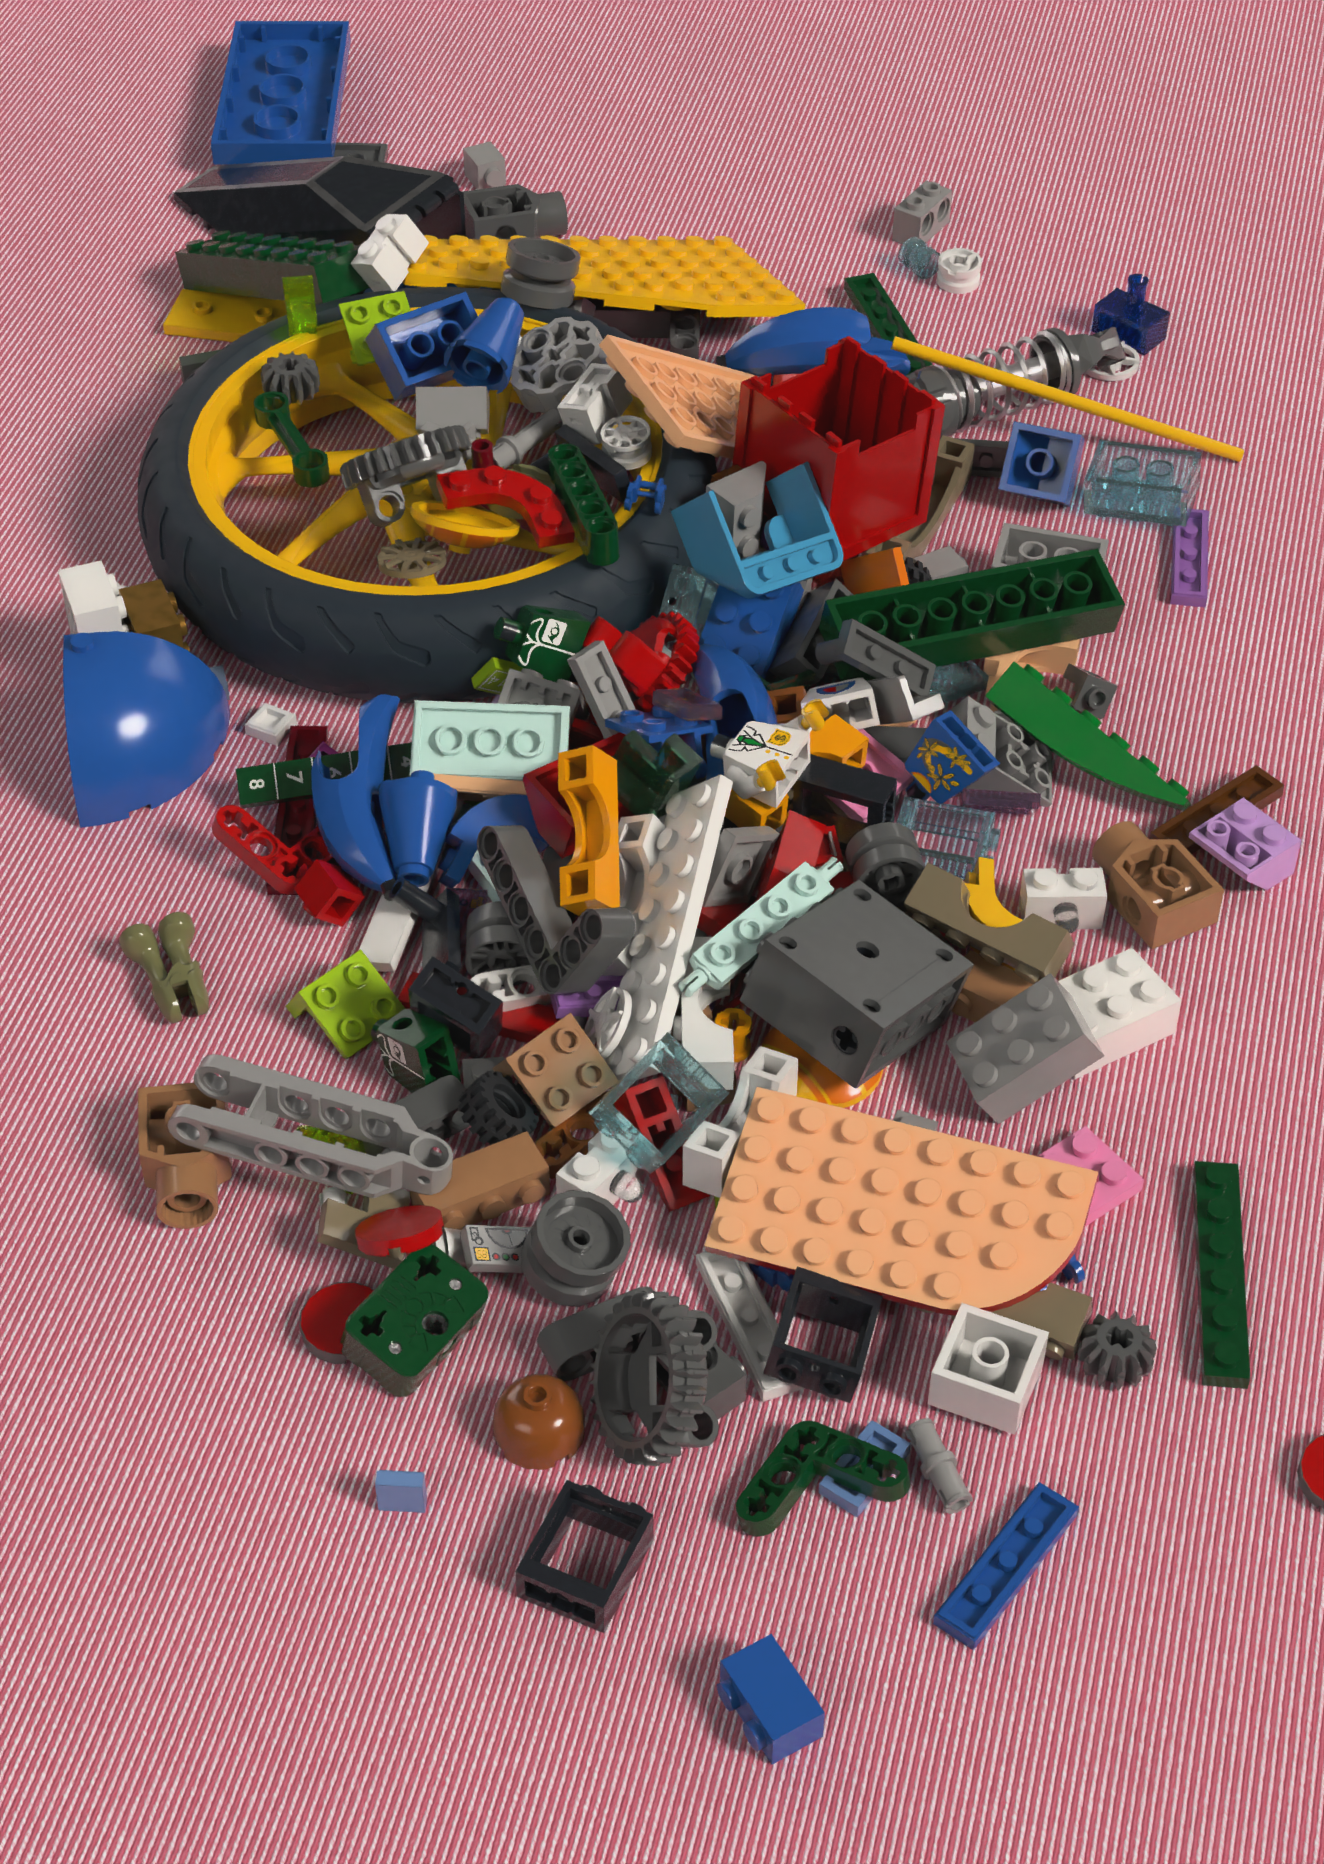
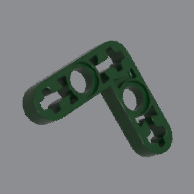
(818, 1460)

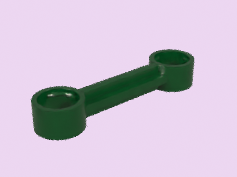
(309, 464)

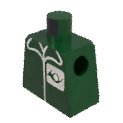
(543, 639)
(415, 1049)

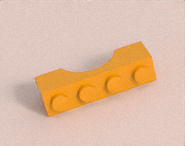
(834, 742)
(591, 791)

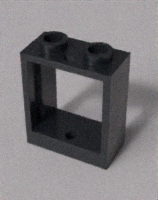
(847, 784)
(471, 1017)
(854, 1310)
(570, 1595)

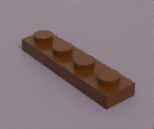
(1253, 785)

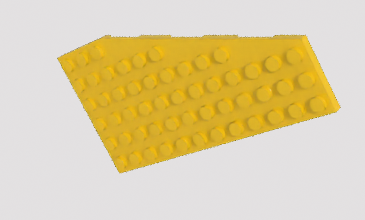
(626, 273)

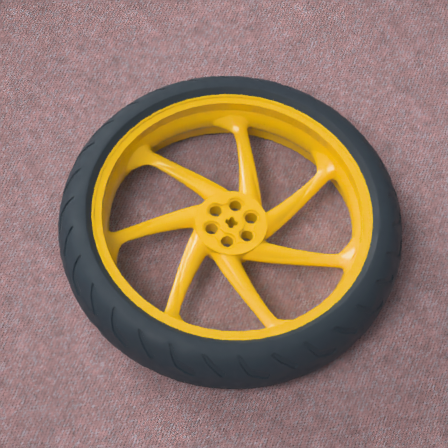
(349, 633)

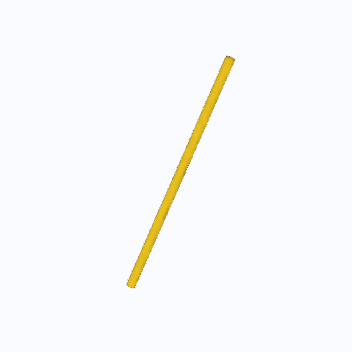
(1067, 399)

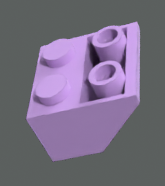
(1250, 844)

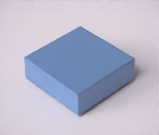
(401, 1491)

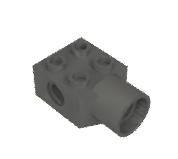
(514, 211)

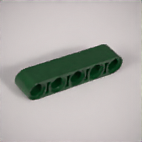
(584, 504)

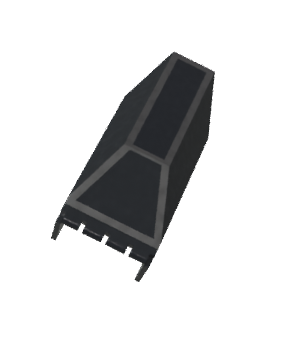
(323, 198)

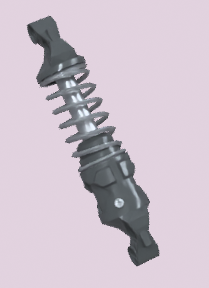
(1052, 361)

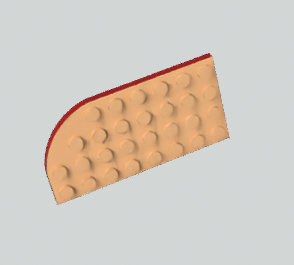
(896, 1207)

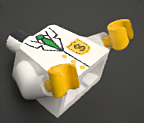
(769, 757)

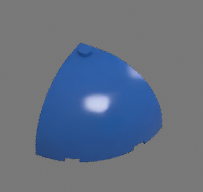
(137, 721)

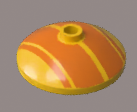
(463, 527)
(815, 1079)

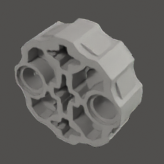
(553, 361)

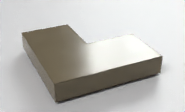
(339, 1222)

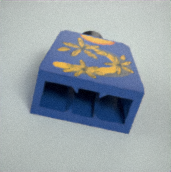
(947, 760)

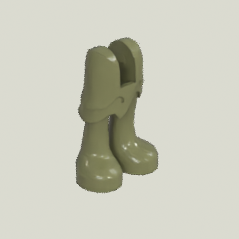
(185, 976)

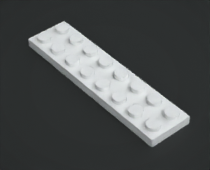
(670, 918)

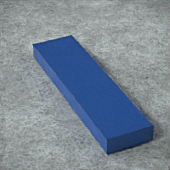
(1005, 1566)

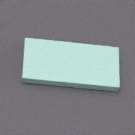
(487, 738)

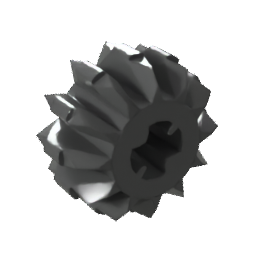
(292, 376)
(1117, 1350)

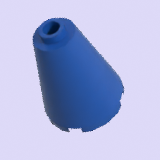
(487, 347)

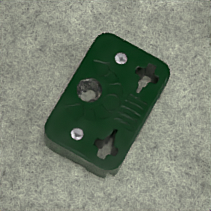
(406, 1312)

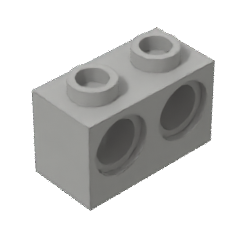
(922, 213)

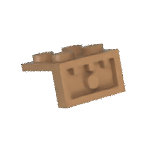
(559, 1070)

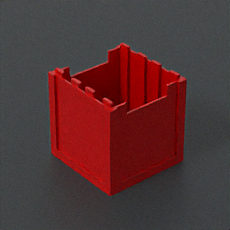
(860, 431)

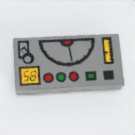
(493, 1248)

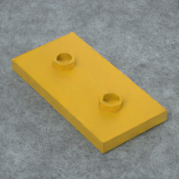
(219, 315)

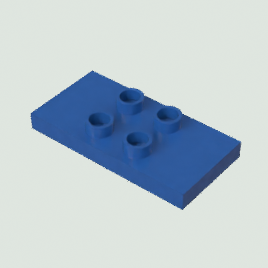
(281, 91)

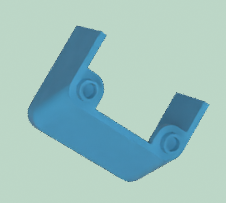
(798, 538)

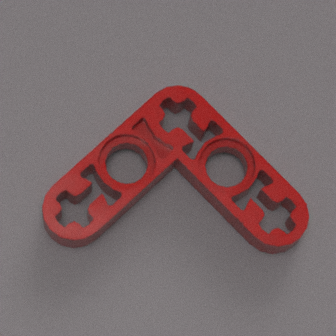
(279, 860)

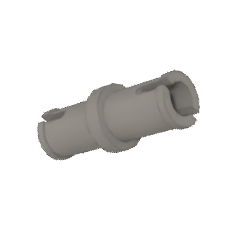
(939, 1465)

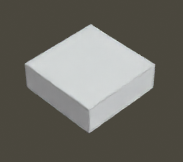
(270, 724)

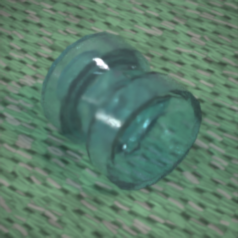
(915, 254)

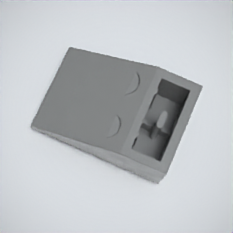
(1022, 758)

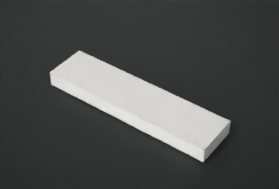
(745, 1317)

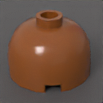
(538, 1421)

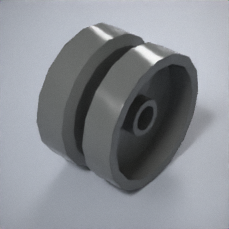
(540, 273)
(575, 1248)

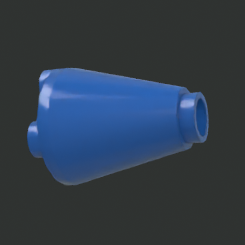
(416, 823)

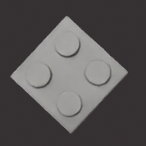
(738, 864)

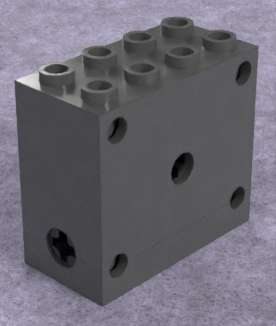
(855, 982)

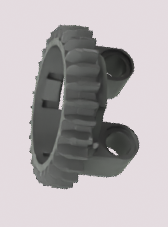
(403, 463)
(629, 1380)

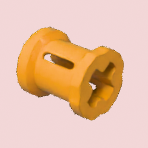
(741, 1043)

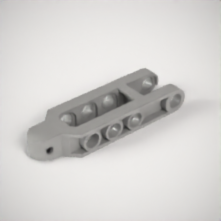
(272, 1094)

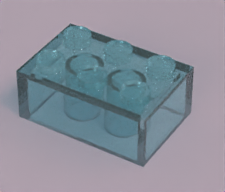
(1142, 483)

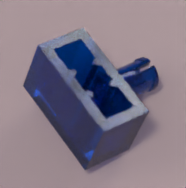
(1136, 320)

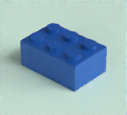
(414, 344)
(752, 626)

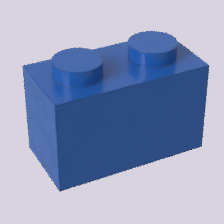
(770, 1699)

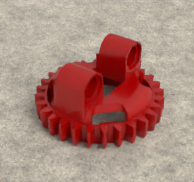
(640, 654)

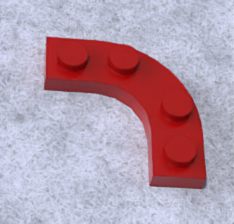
(513, 490)

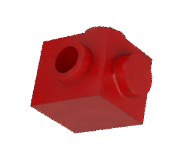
(329, 893)

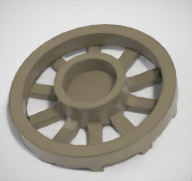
(411, 559)

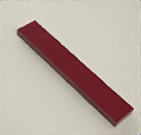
(298, 817)

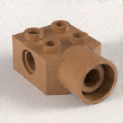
(1156, 884)
(181, 1174)

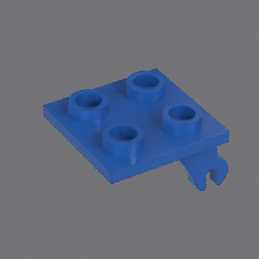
(658, 726)

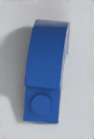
(463, 834)

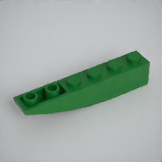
(1077, 737)

